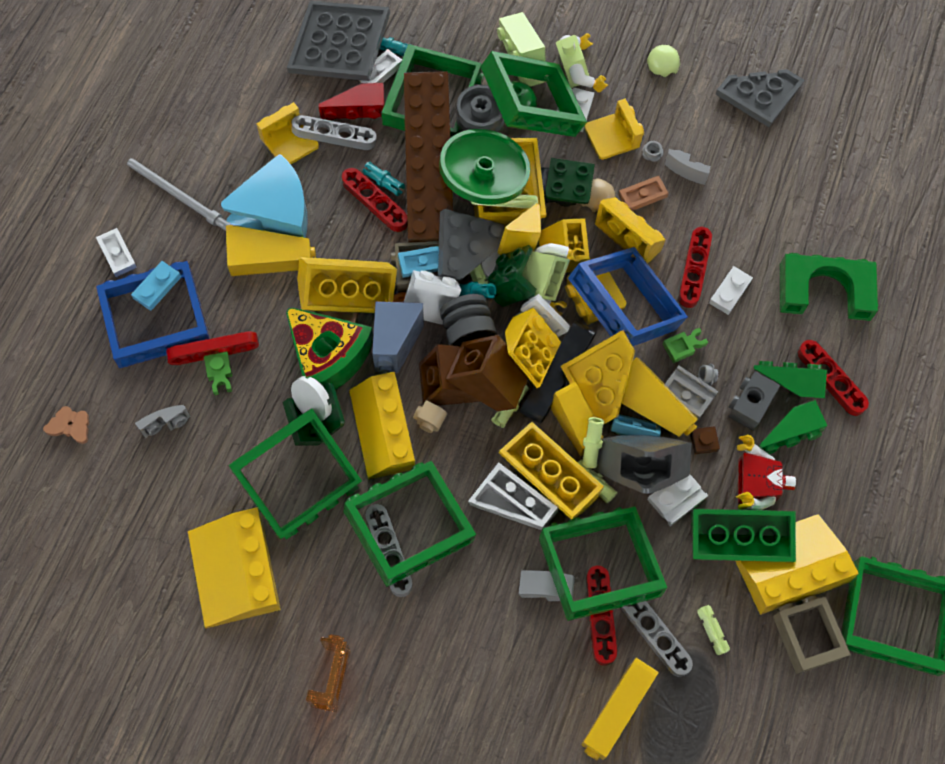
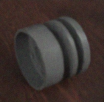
(467, 319)

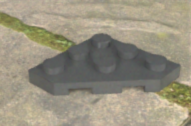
(761, 93)
(465, 243)

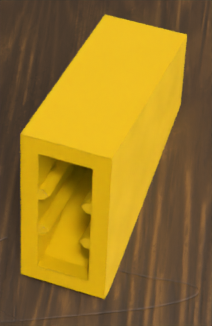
(572, 414)

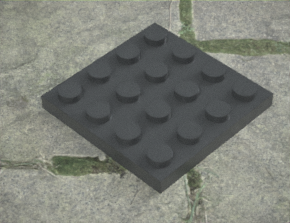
(339, 40)

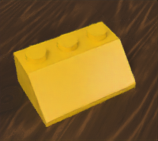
(628, 229)

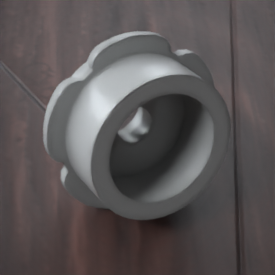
(652, 146)
(708, 374)

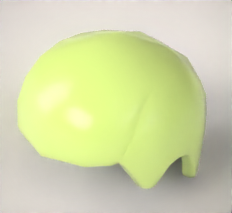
(663, 60)

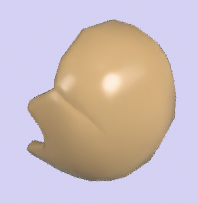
(600, 190)

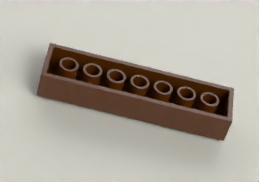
(425, 135)

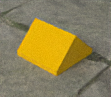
(522, 231)

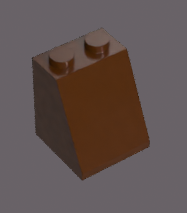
(488, 373)
(433, 376)

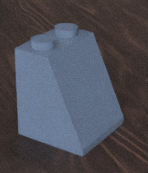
(395, 333)

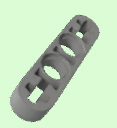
(333, 135)
(390, 549)
(658, 631)

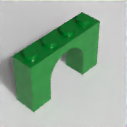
(856, 276)

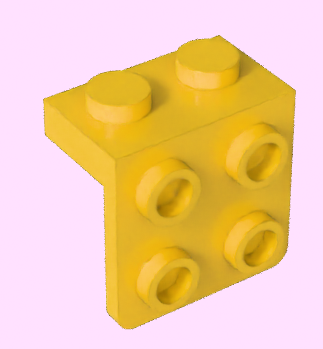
(615, 132)
(278, 136)
(581, 306)

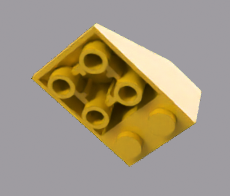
(531, 344)

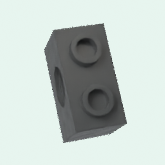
(762, 391)

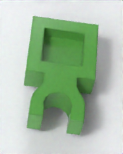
(683, 346)
(218, 369)

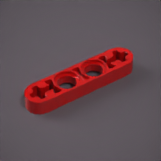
(373, 200)
(696, 267)
(197, 350)
(836, 374)
(606, 616)

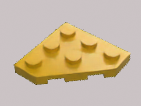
(603, 375)

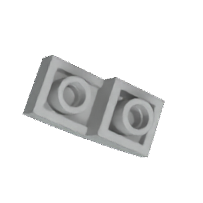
(680, 164)
(172, 416)
(541, 584)

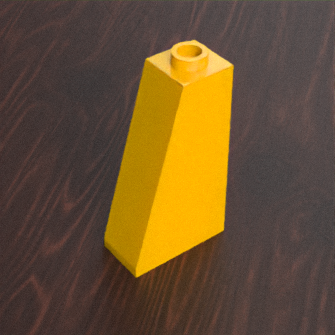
(263, 251)
(655, 401)
(619, 709)

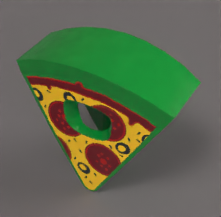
(328, 346)

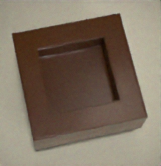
(705, 440)

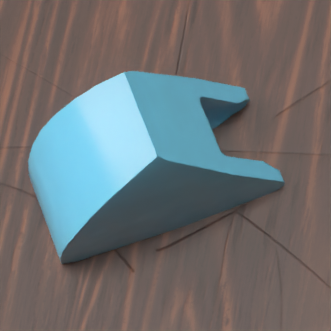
(270, 201)

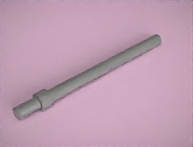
(212, 217)

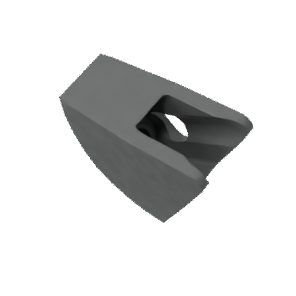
(644, 461)

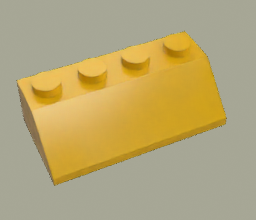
(344, 284)
(382, 426)
(552, 471)

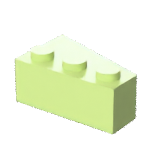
(521, 41)

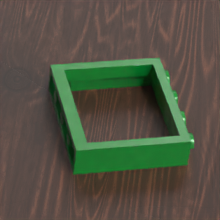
(430, 59)
(564, 122)
(328, 501)
(393, 574)
(612, 600)
(884, 652)

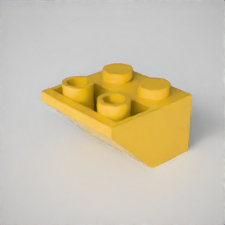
(570, 234)

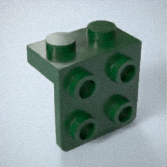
(569, 181)
(508, 277)
(306, 435)

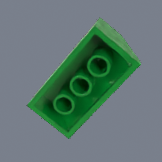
(743, 535)

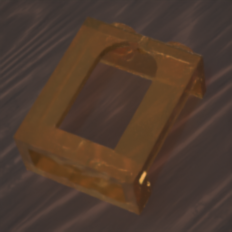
(330, 699)

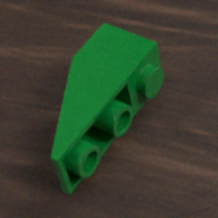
(800, 381)
(800, 423)

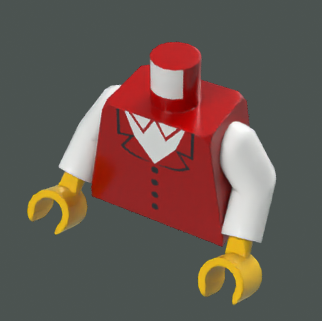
(759, 477)

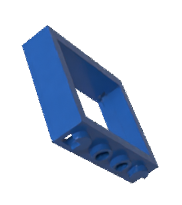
(607, 310)
(156, 347)

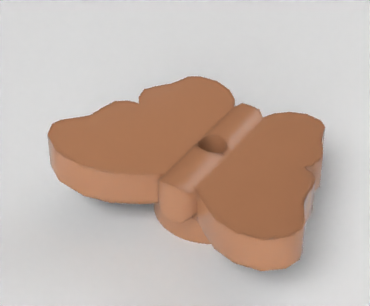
(61, 424)

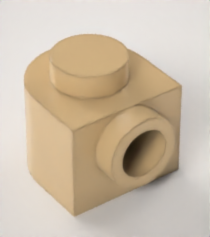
(429, 417)

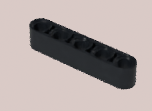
(540, 399)

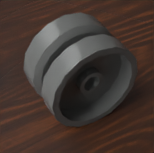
(478, 110)

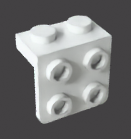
(432, 292)

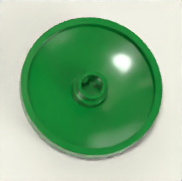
(484, 166)

